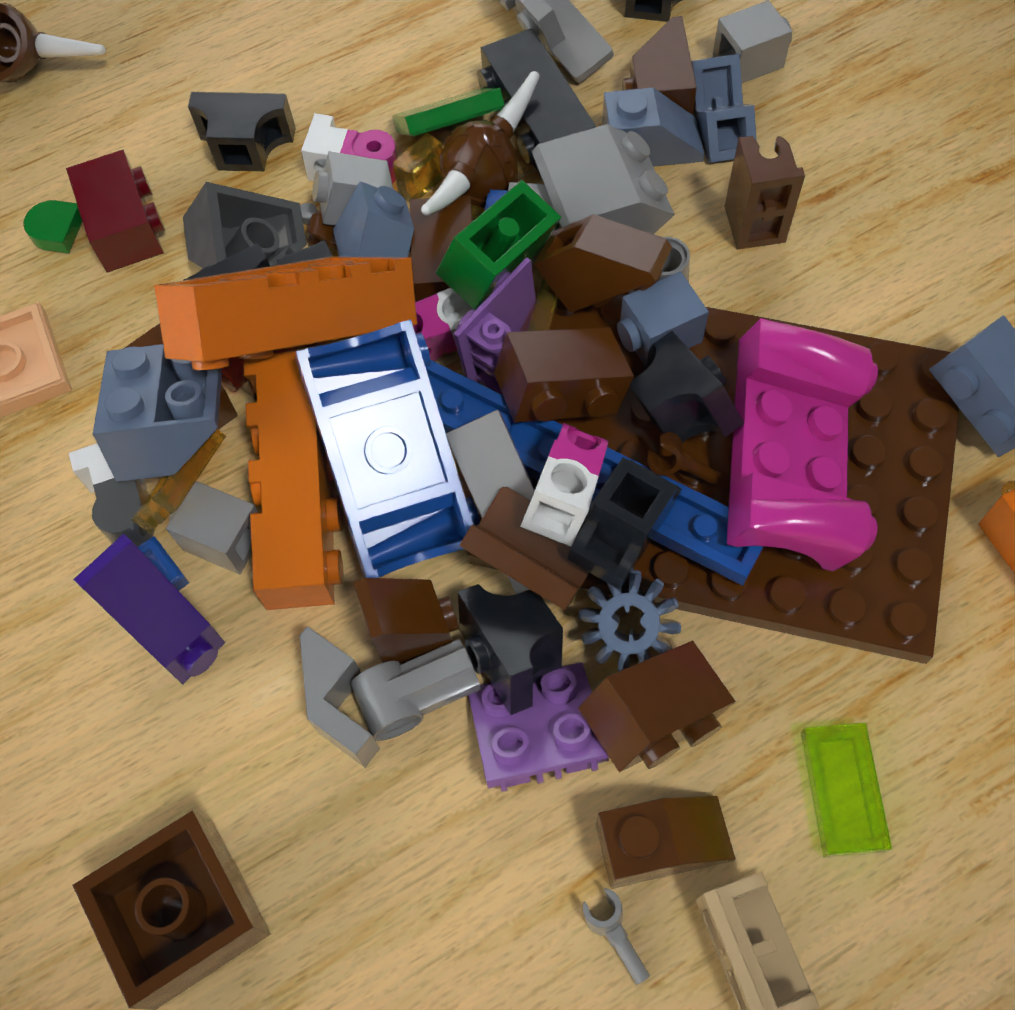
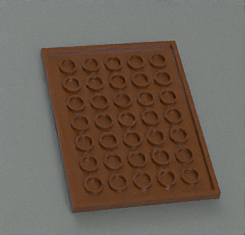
(896, 463)

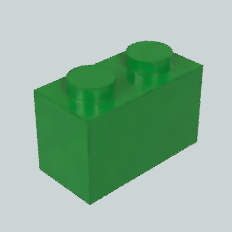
(497, 243)

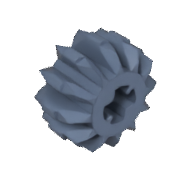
(609, 621)

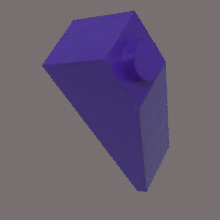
(151, 609)

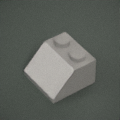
(605, 176)

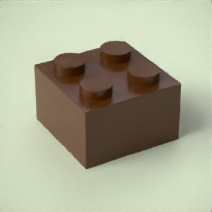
(170, 911)

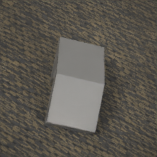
(326, 686)

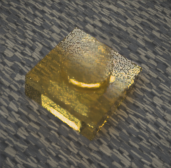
(418, 168)

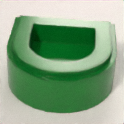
(53, 225)

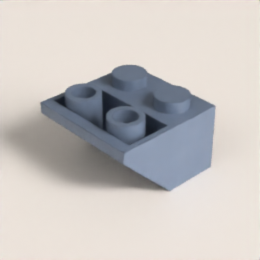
(153, 412)

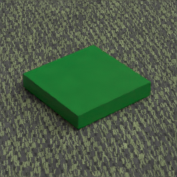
(448, 111)

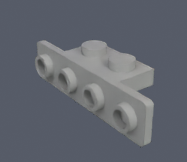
(564, 34)

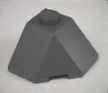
(233, 219)

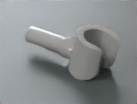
(617, 936)

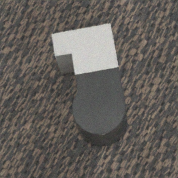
(115, 501)

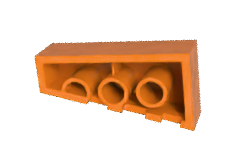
(282, 307)
(294, 485)

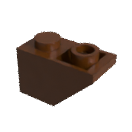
(600, 260)

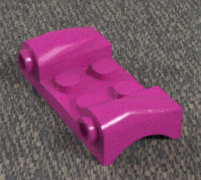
(794, 444)

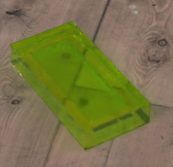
(845, 790)

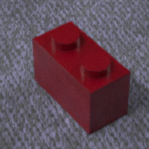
(115, 210)

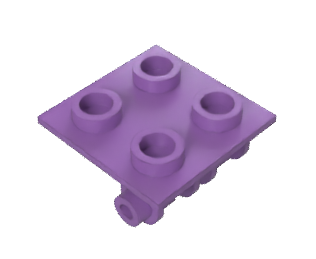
(484, 330)
(539, 738)

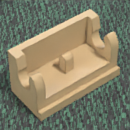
(755, 947)

